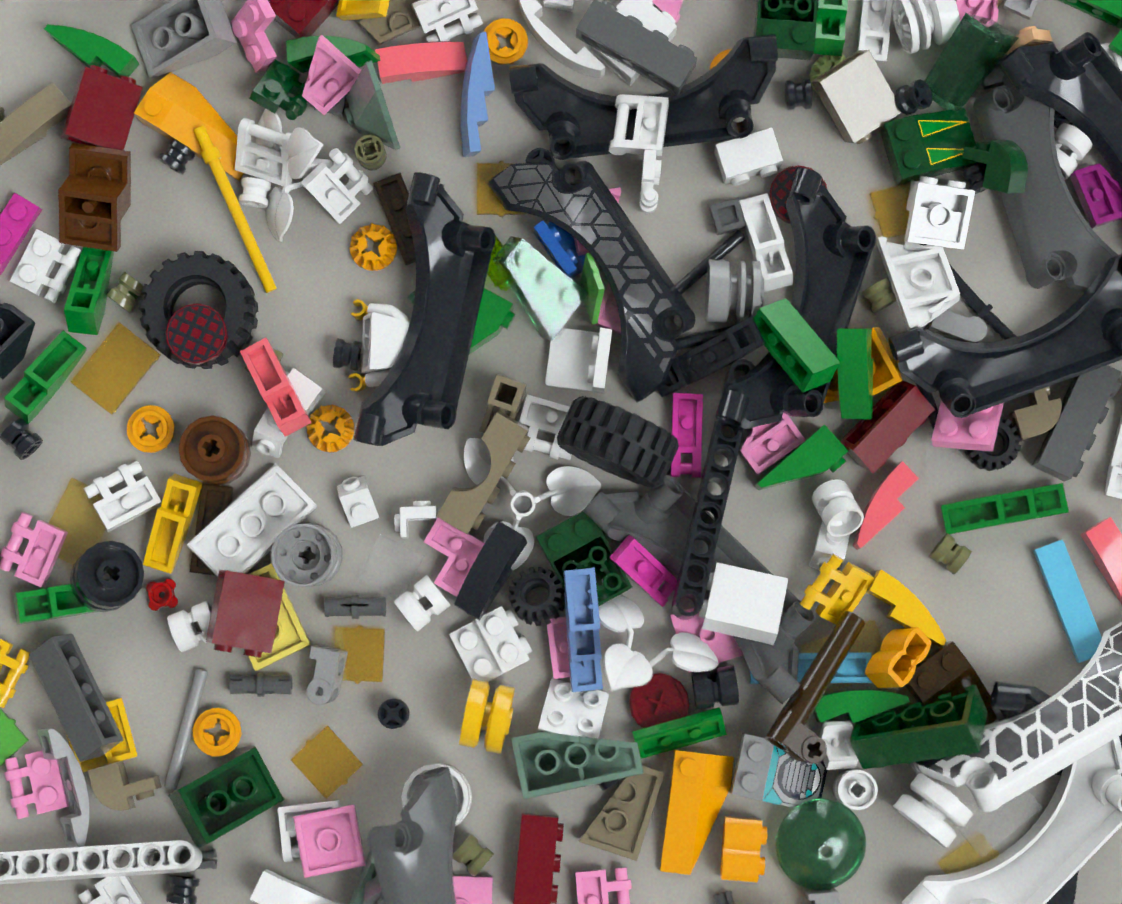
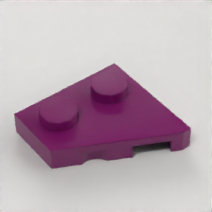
(1098, 194)

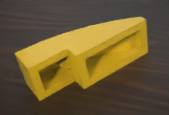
(172, 523)
(905, 606)

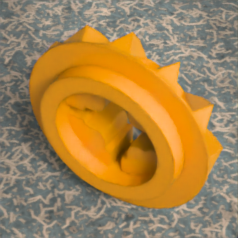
(505, 28)
(369, 260)
(137, 428)
(331, 442)
(206, 741)

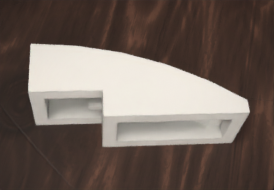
(766, 242)
(280, 890)

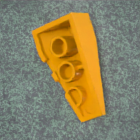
(177, 109)
(694, 801)

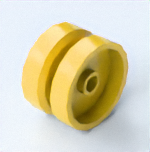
(487, 716)

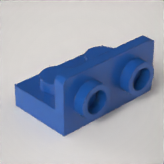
(560, 248)

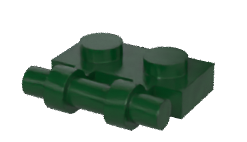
(276, 86)

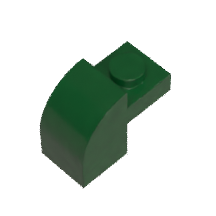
(1005, 165)

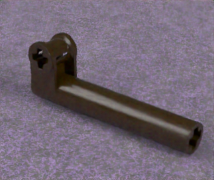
(789, 727)

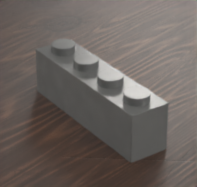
(636, 46)
(1079, 415)
(76, 697)

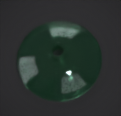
(811, 828)

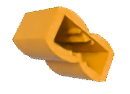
(898, 657)
(741, 849)

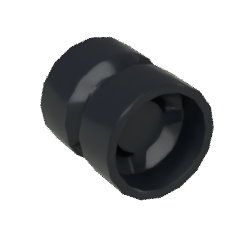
(715, 687)

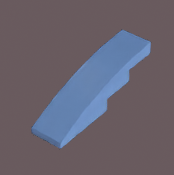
(476, 85)
(583, 629)

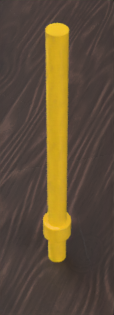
(212, 157)

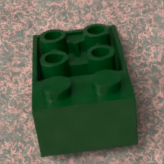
(791, 23)
(582, 545)

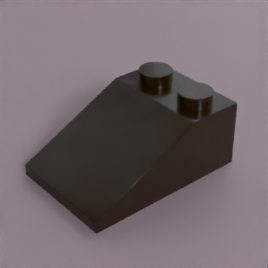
(947, 672)

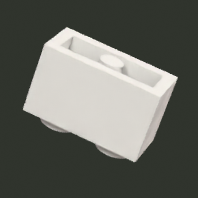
(748, 157)

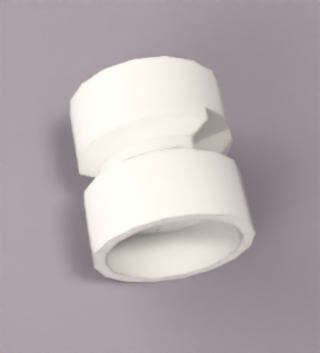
(1070, 146)
(837, 508)
(414, 611)
(184, 629)
(855, 789)

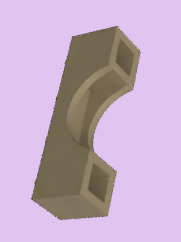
(464, 505)

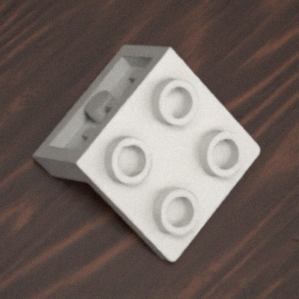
(579, 360)
(572, 711)

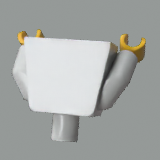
(382, 341)

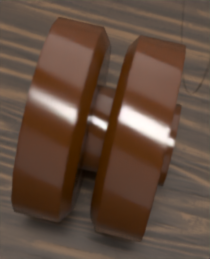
(197, 446)

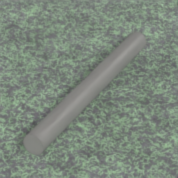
(186, 729)

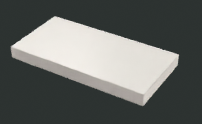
(252, 523)

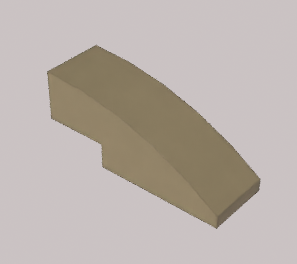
(31, 121)

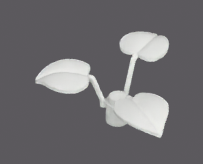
(302, 150)
(569, 491)
(630, 667)

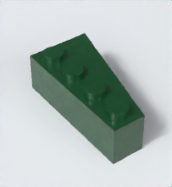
(922, 732)

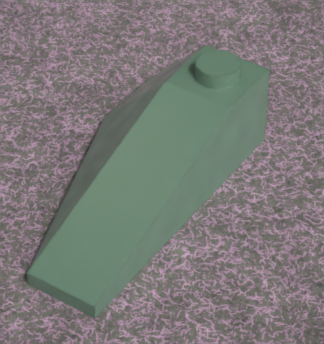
(369, 109)
(567, 762)

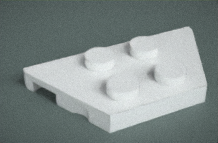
(919, 280)

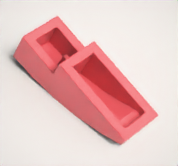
(421, 61)
(275, 387)
(884, 503)
(1106, 546)

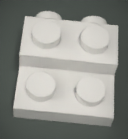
(938, 212)
(491, 645)

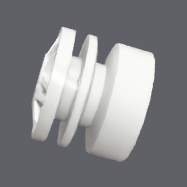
(922, 19)

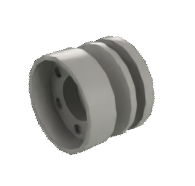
(732, 291)
(289, 555)

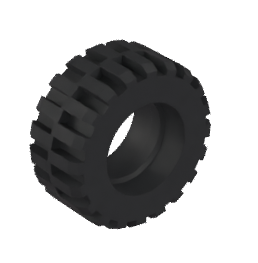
(192, 271)
(617, 441)

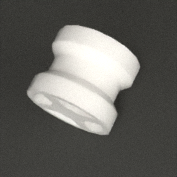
(254, 192)

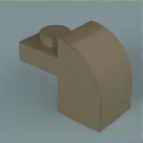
(506, 397)
(1038, 417)
(113, 787)

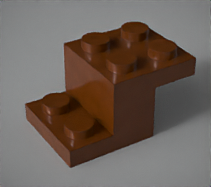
(94, 197)

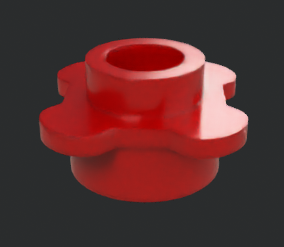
(154, 590)

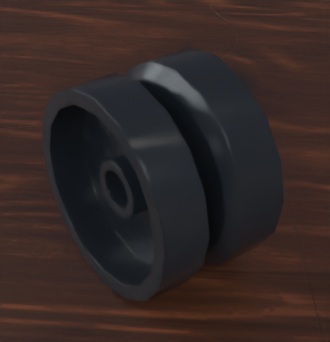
(124, 570)

